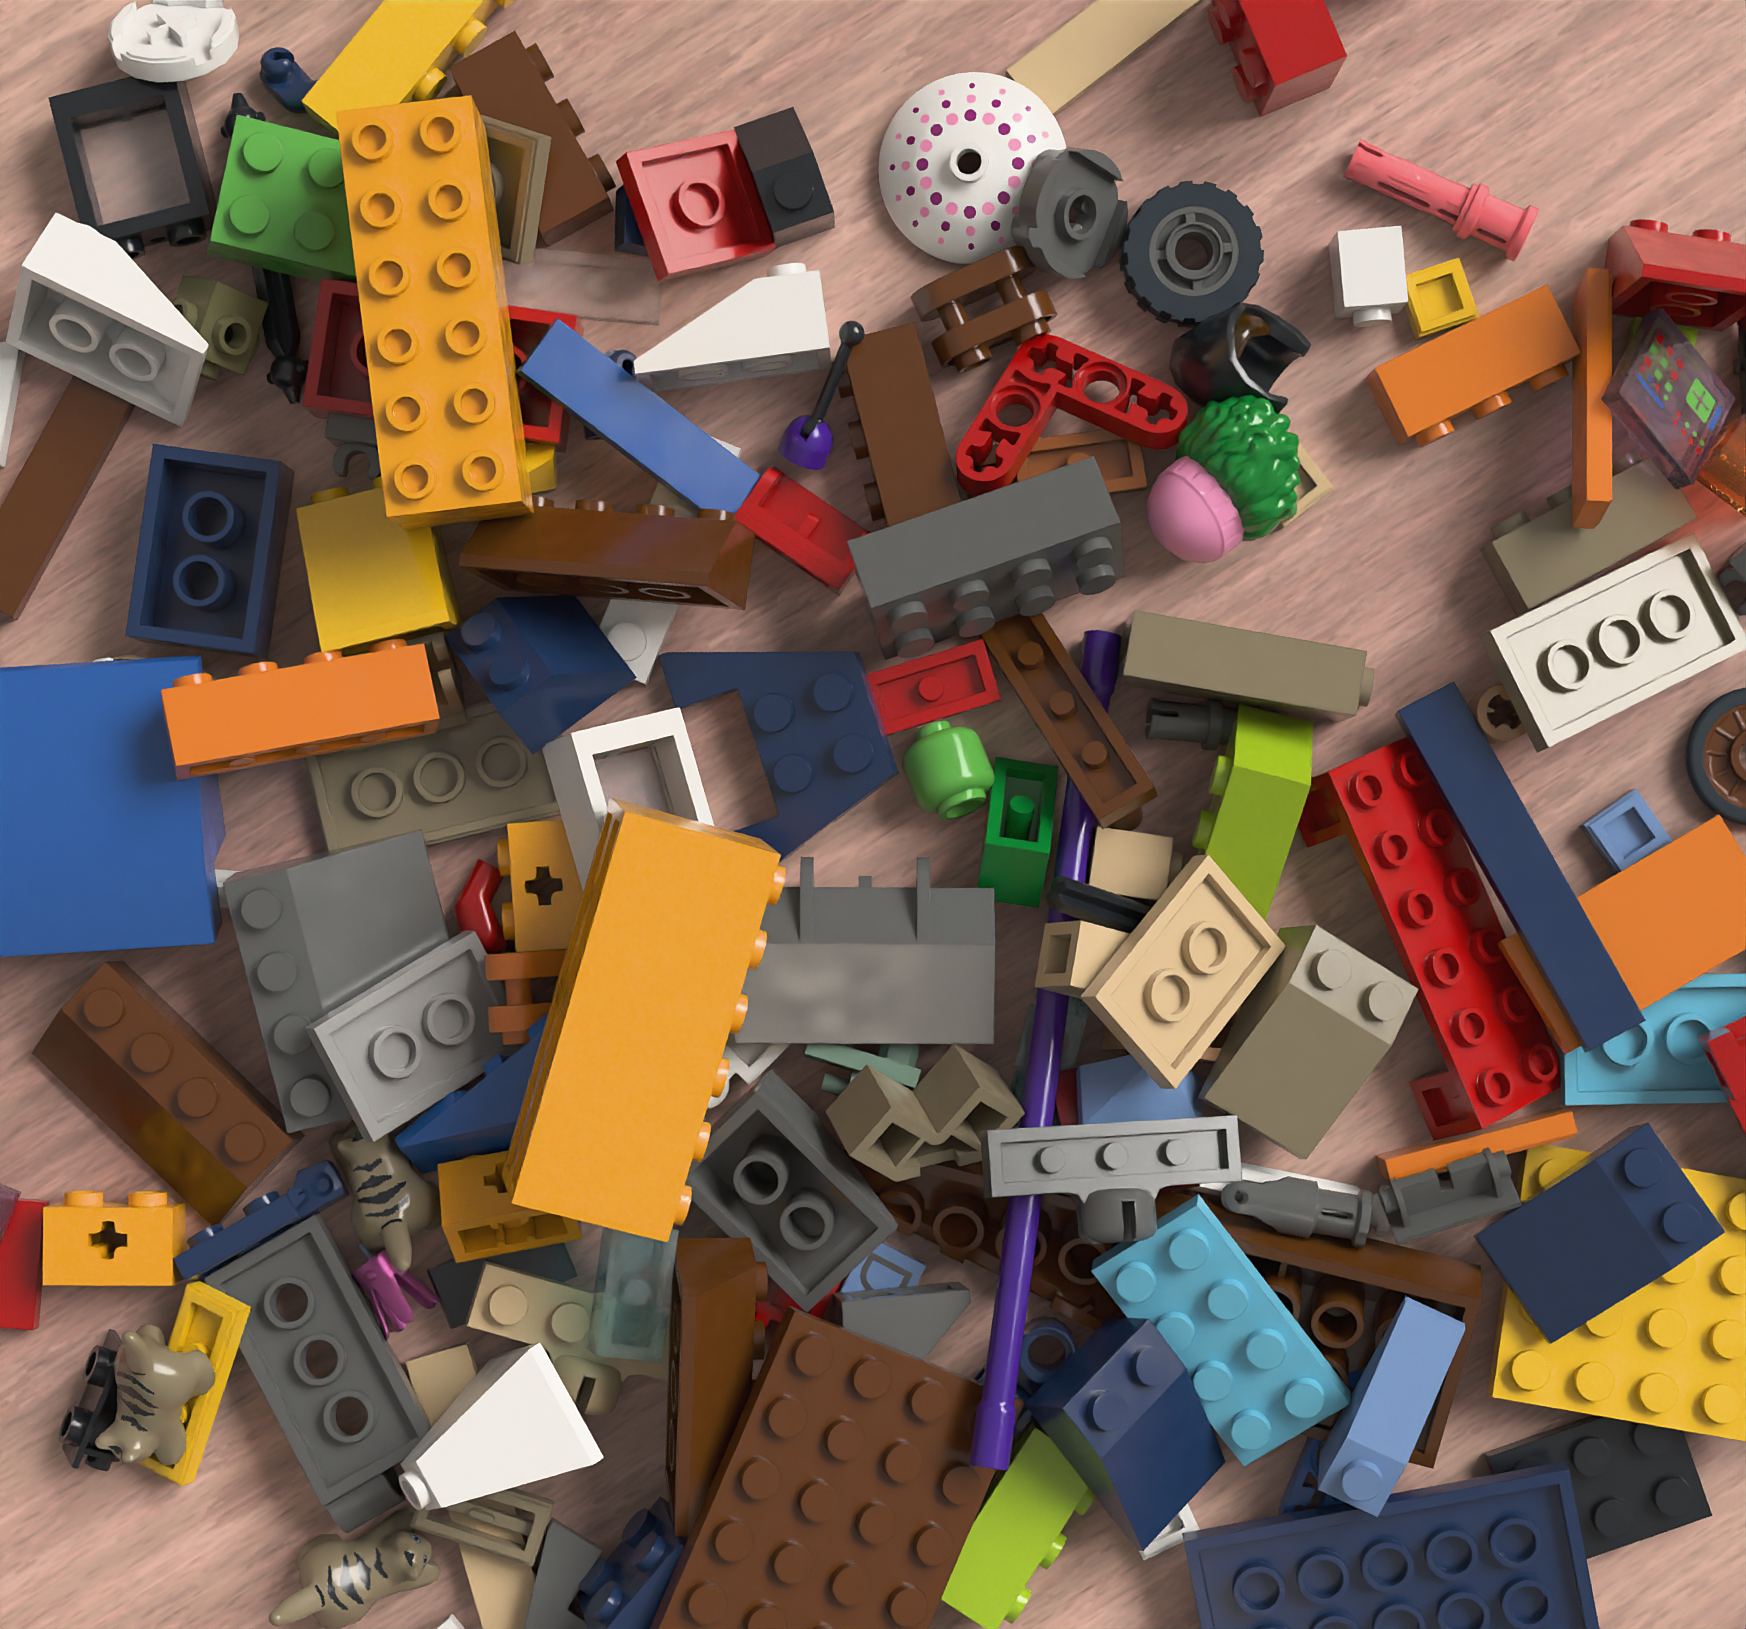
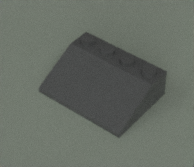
(321, 936)

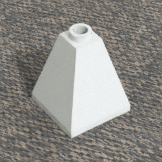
(500, 1434)

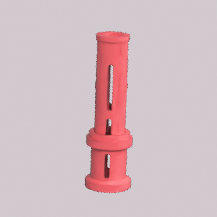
(1468, 209)

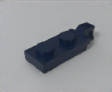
(265, 1218)

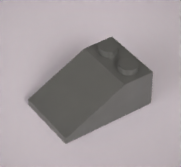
(790, 1189)

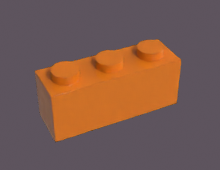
(1474, 368)

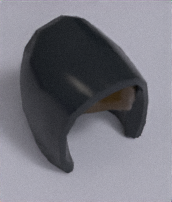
(1236, 355)

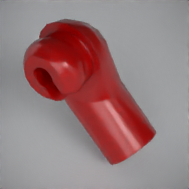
(474, 907)

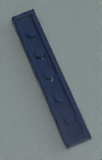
(1519, 867)

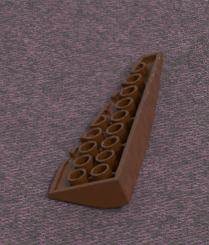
(1330, 1288)

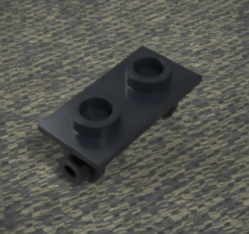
(96, 1409)

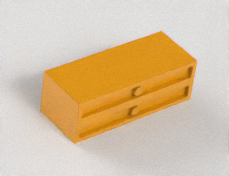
(434, 312)
(642, 1021)

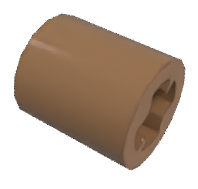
(1480, 709)

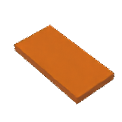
(1657, 921)

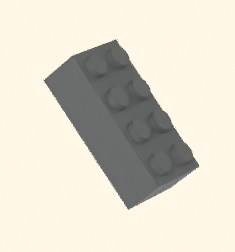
(989, 559)

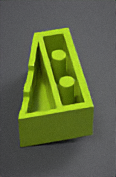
(1256, 801)

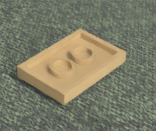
(1183, 971)

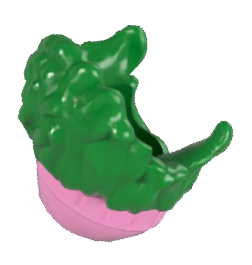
(1227, 480)

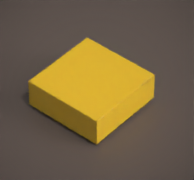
(1439, 299)

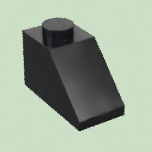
(786, 177)

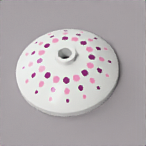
(919, 177)

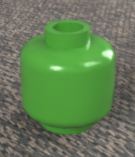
(948, 770)

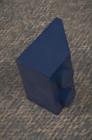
(540, 663)

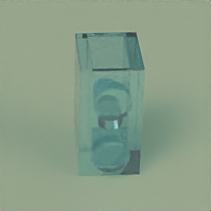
(631, 1295)

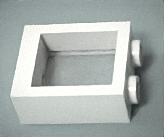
(653, 777)

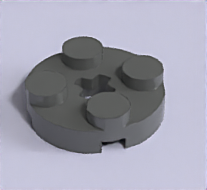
(1044, 208)

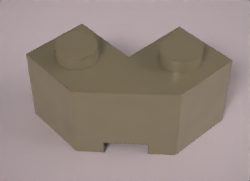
(934, 1123)

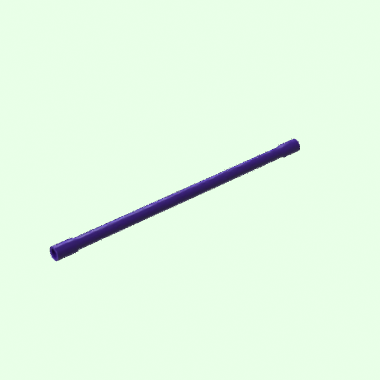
(996, 1409)

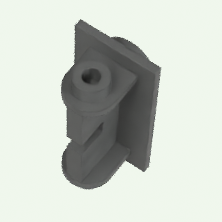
(1438, 1202)

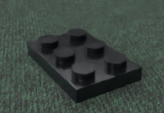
(1624, 1477)

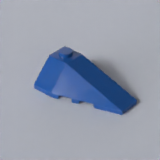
(475, 1119)

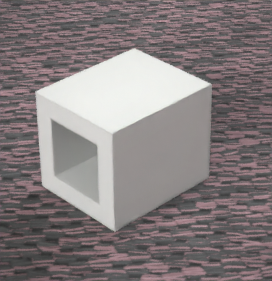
(1368, 275)

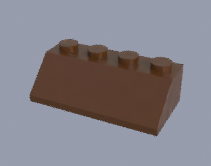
(616, 554)
(165, 1091)
(708, 1362)

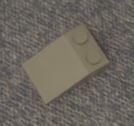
(1307, 1039)

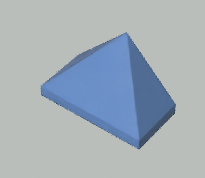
(1126, 1093)

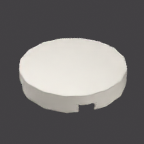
(173, 39)

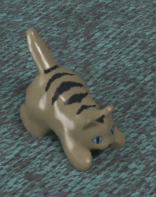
(388, 1194)
(150, 1397)
(348, 1576)

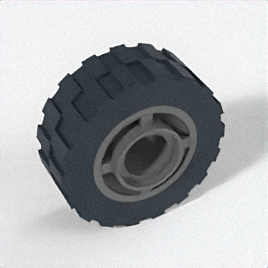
(1197, 214)

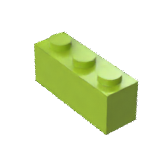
(1016, 1530)

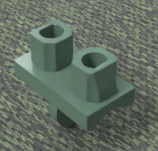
(893, 1060)

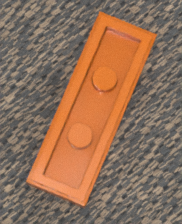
(1507, 1136)

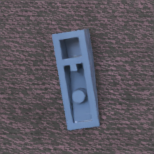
(1388, 1407)

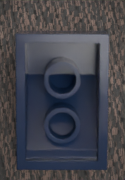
(1599, 1232)
(1130, 1426)

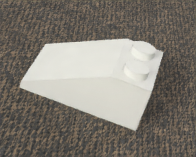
(105, 321)
(755, 333)

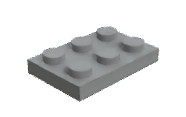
(412, 1036)

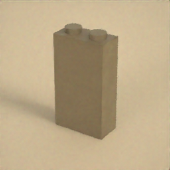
(1243, 667)

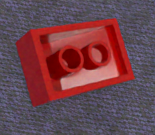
(1690, 277)

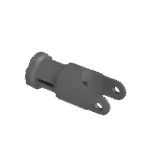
(1296, 1205)

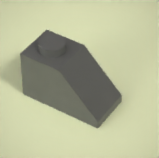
(903, 1316)

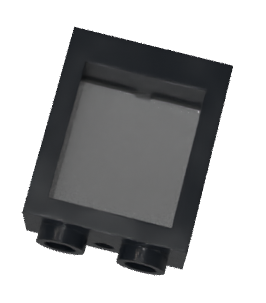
(136, 162)

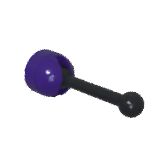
(808, 437)

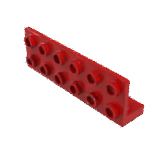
(1444, 937)

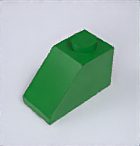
(1018, 831)

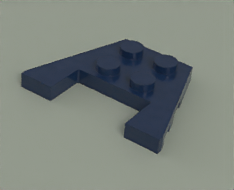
(810, 726)

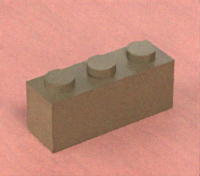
(1549, 556)

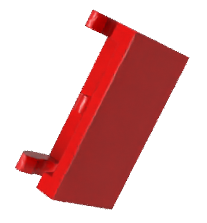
(801, 529)

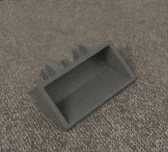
(874, 965)

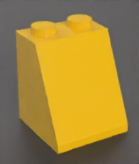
(372, 575)

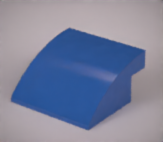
(91, 813)

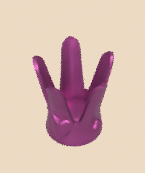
(381, 1283)

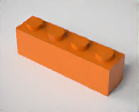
(299, 709)

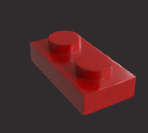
(934, 687)

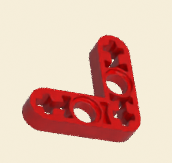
(1048, 392)

